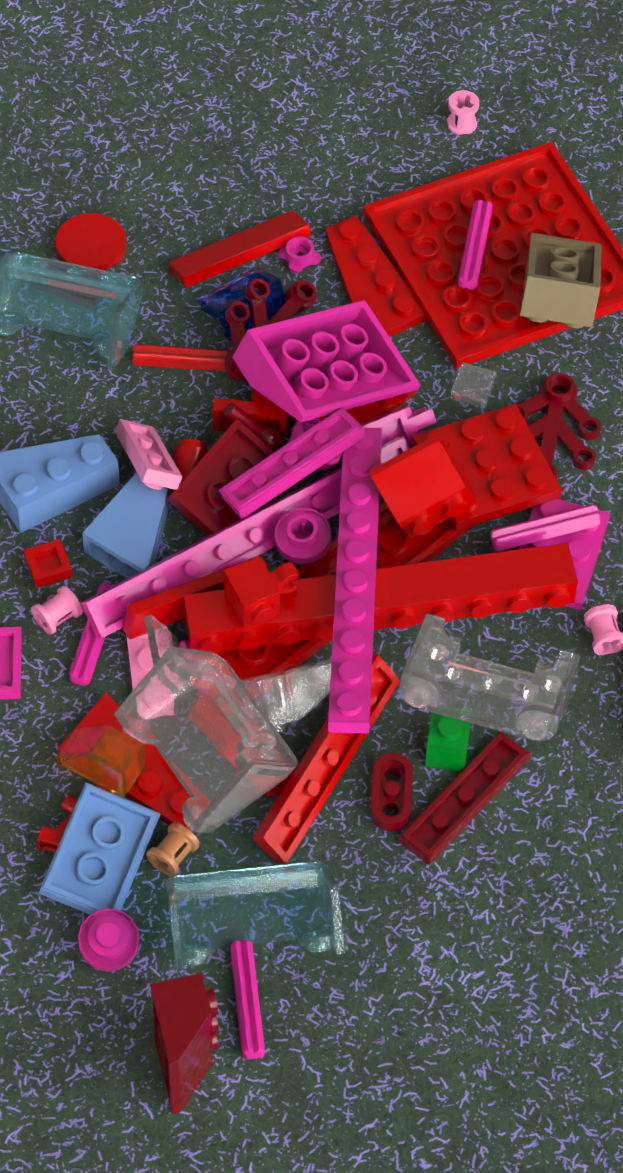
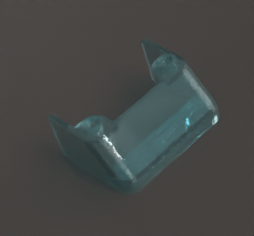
(70, 301)
(254, 906)

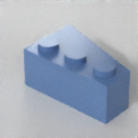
(54, 478)

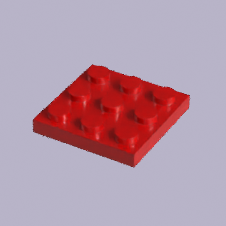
(499, 464)

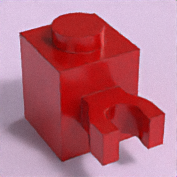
(257, 592)

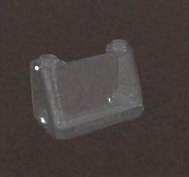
(484, 691)
(207, 734)

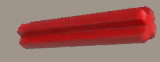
(179, 357)

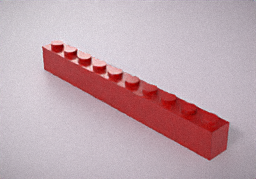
(403, 596)

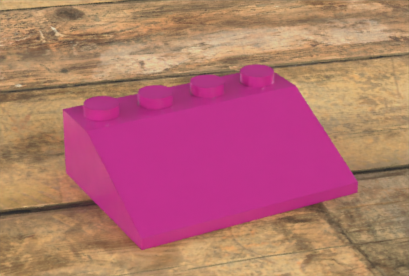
(324, 362)

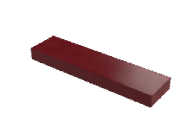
(464, 797)

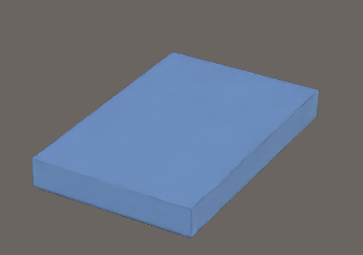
(99, 851)

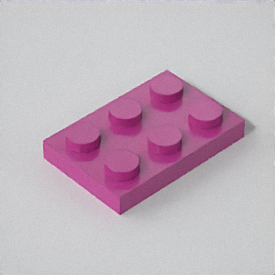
(583, 544)

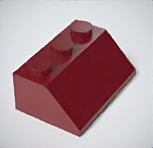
(184, 1034)

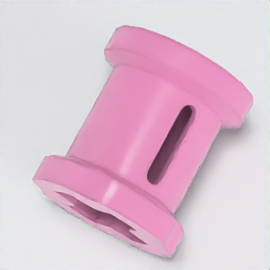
(459, 109)
(57, 610)
(604, 629)

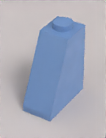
(128, 529)

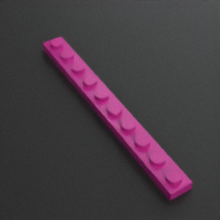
(220, 550)
(355, 588)

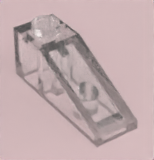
(290, 692)

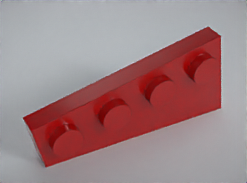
(372, 277)
(157, 784)

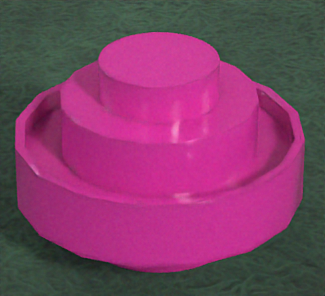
(303, 535)
(108, 940)

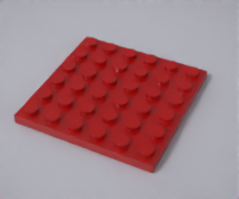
(427, 237)

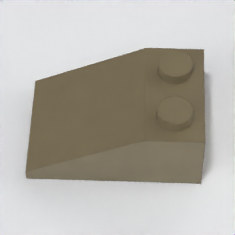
(561, 281)

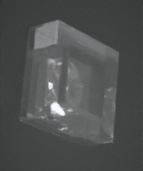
(473, 385)

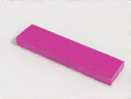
(292, 463)

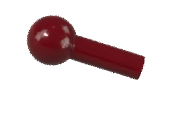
(267, 433)

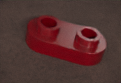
(391, 794)

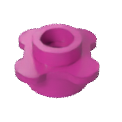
(297, 246)

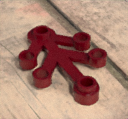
(294, 303)
(554, 427)

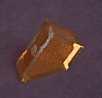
(104, 757)

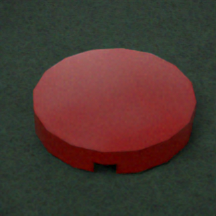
(91, 241)

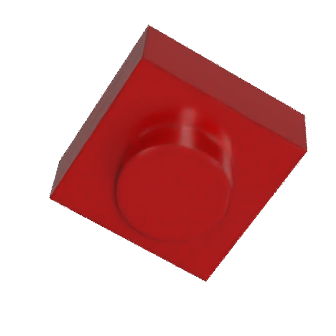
(48, 563)

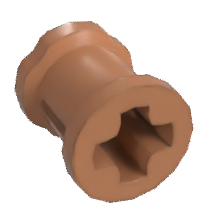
(173, 849)

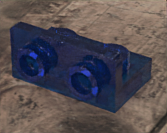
(220, 299)

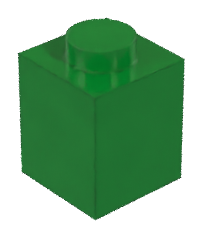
(447, 743)

